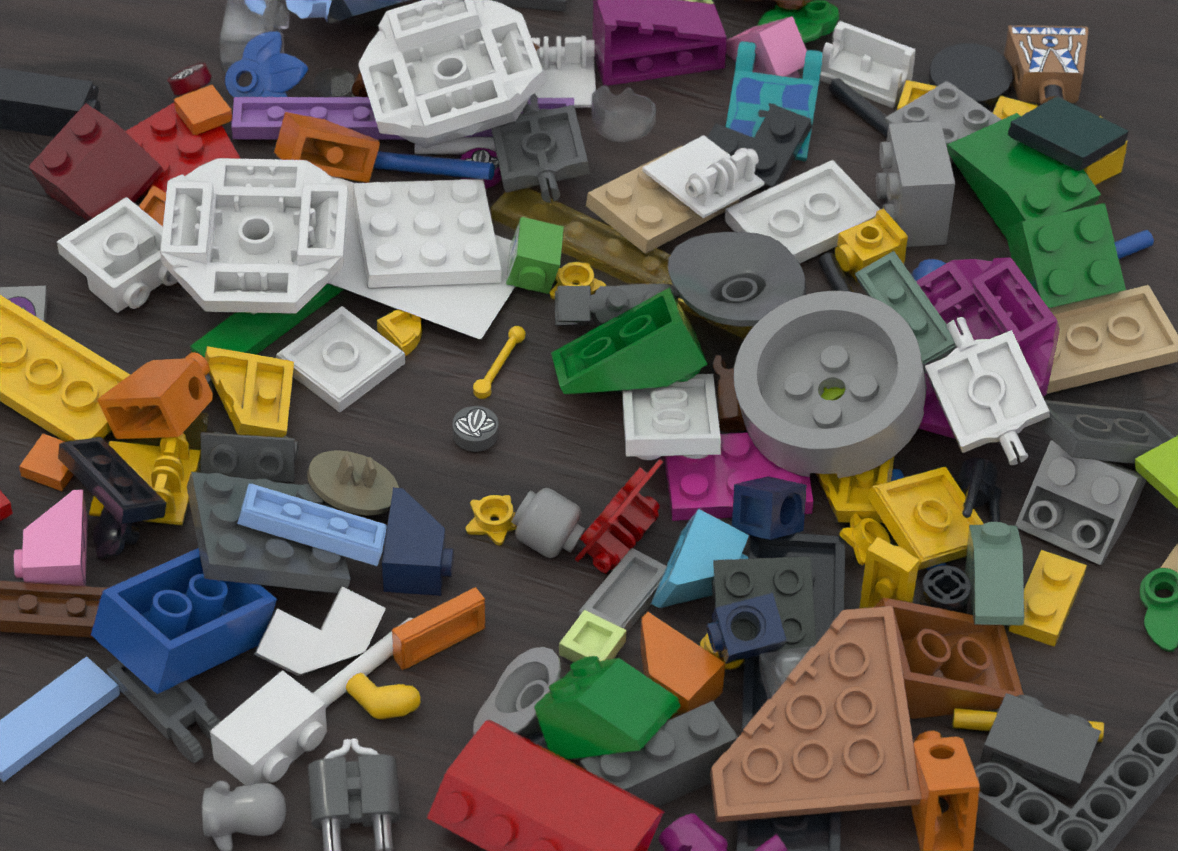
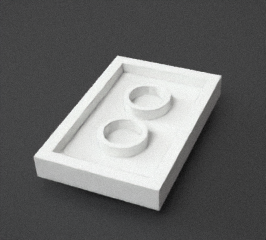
(805, 211)
(672, 420)

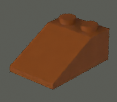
(951, 660)

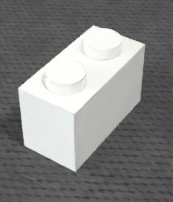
(269, 731)

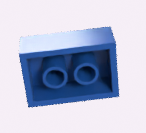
(178, 623)

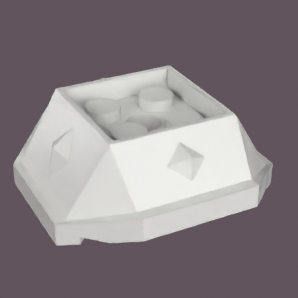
(449, 69)
(254, 233)

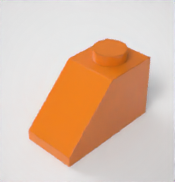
(328, 146)
(679, 665)

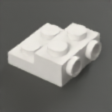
(119, 255)

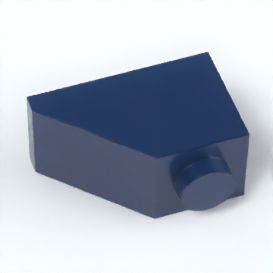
(414, 549)

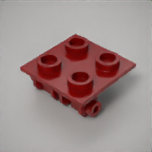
(621, 523)

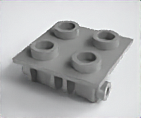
(948, 104)

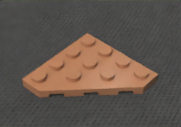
(829, 734)

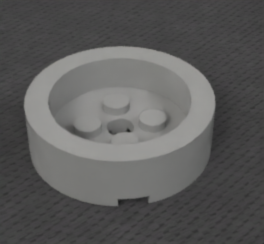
(831, 343)

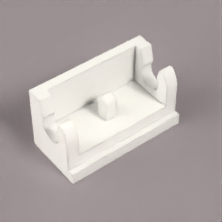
(868, 63)

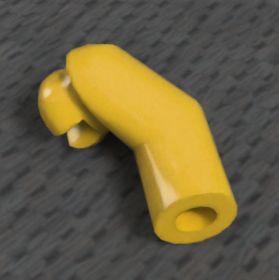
(383, 701)

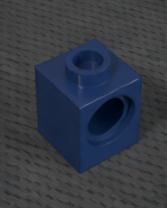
(769, 507)
(762, 613)

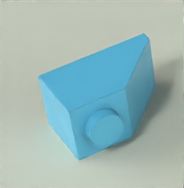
(691, 562)

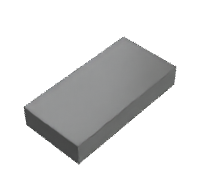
(626, 590)

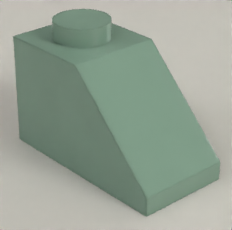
(995, 574)

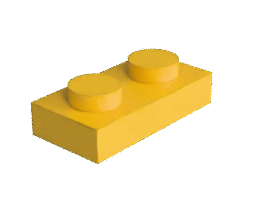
(888, 574)
(1049, 597)

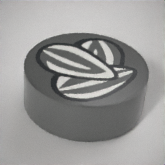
(475, 428)

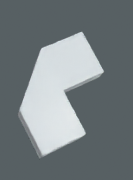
(305, 648)

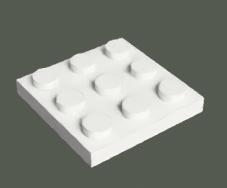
(426, 233)

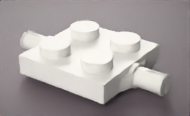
(987, 391)

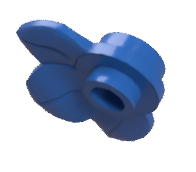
(271, 71)

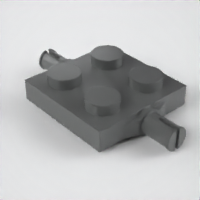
(540, 149)

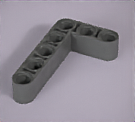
(1109, 797)

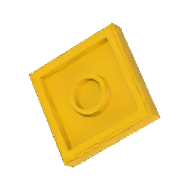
(925, 515)

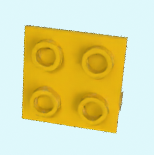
(164, 469)

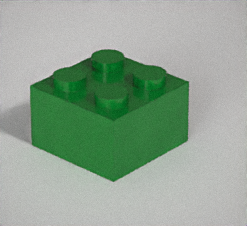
(1067, 255)

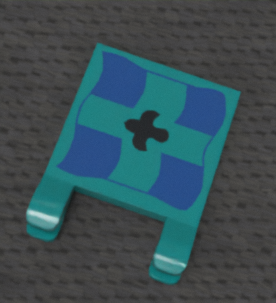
(756, 92)

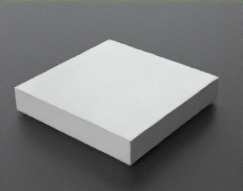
(342, 358)

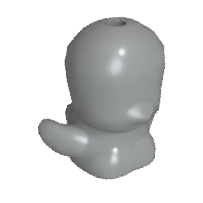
(247, 810)

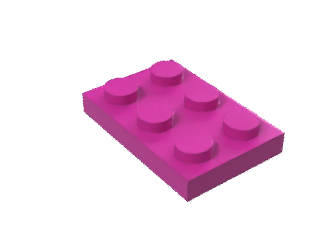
(710, 480)

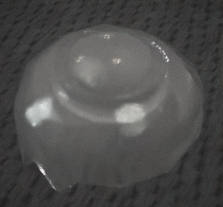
(622, 116)

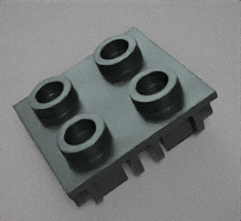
(784, 577)

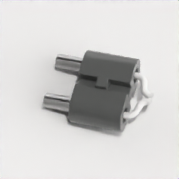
(354, 794)

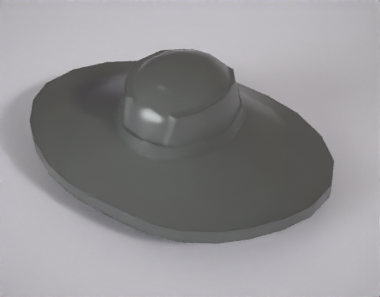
(735, 276)

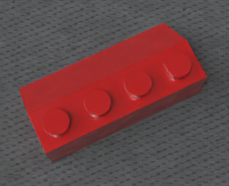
(526, 798)

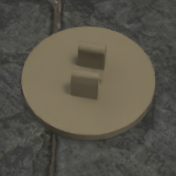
(352, 482)

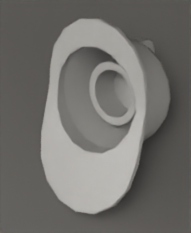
(518, 691)

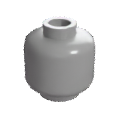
(548, 522)

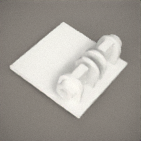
(568, 69)
(706, 175)

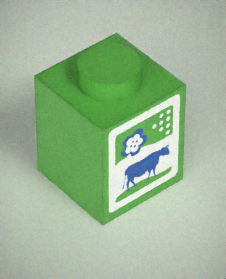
(534, 255)

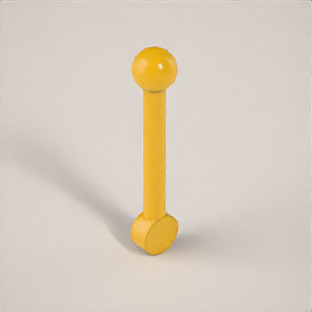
(482, 387)

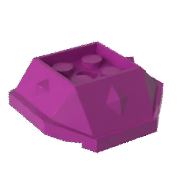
(993, 301)

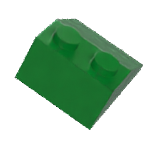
(1016, 179)
(634, 350)

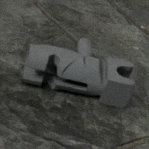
(577, 306)

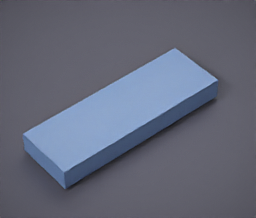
(312, 524)
(53, 714)

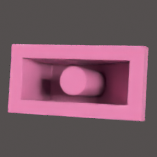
(777, 50)
(56, 545)

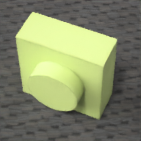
(592, 637)

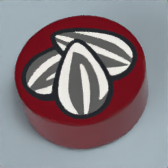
(190, 79)

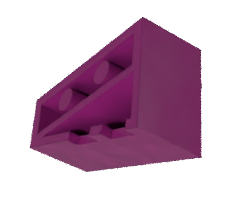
(655, 39)

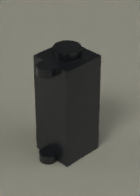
(41, 101)

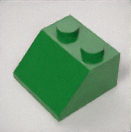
(602, 709)

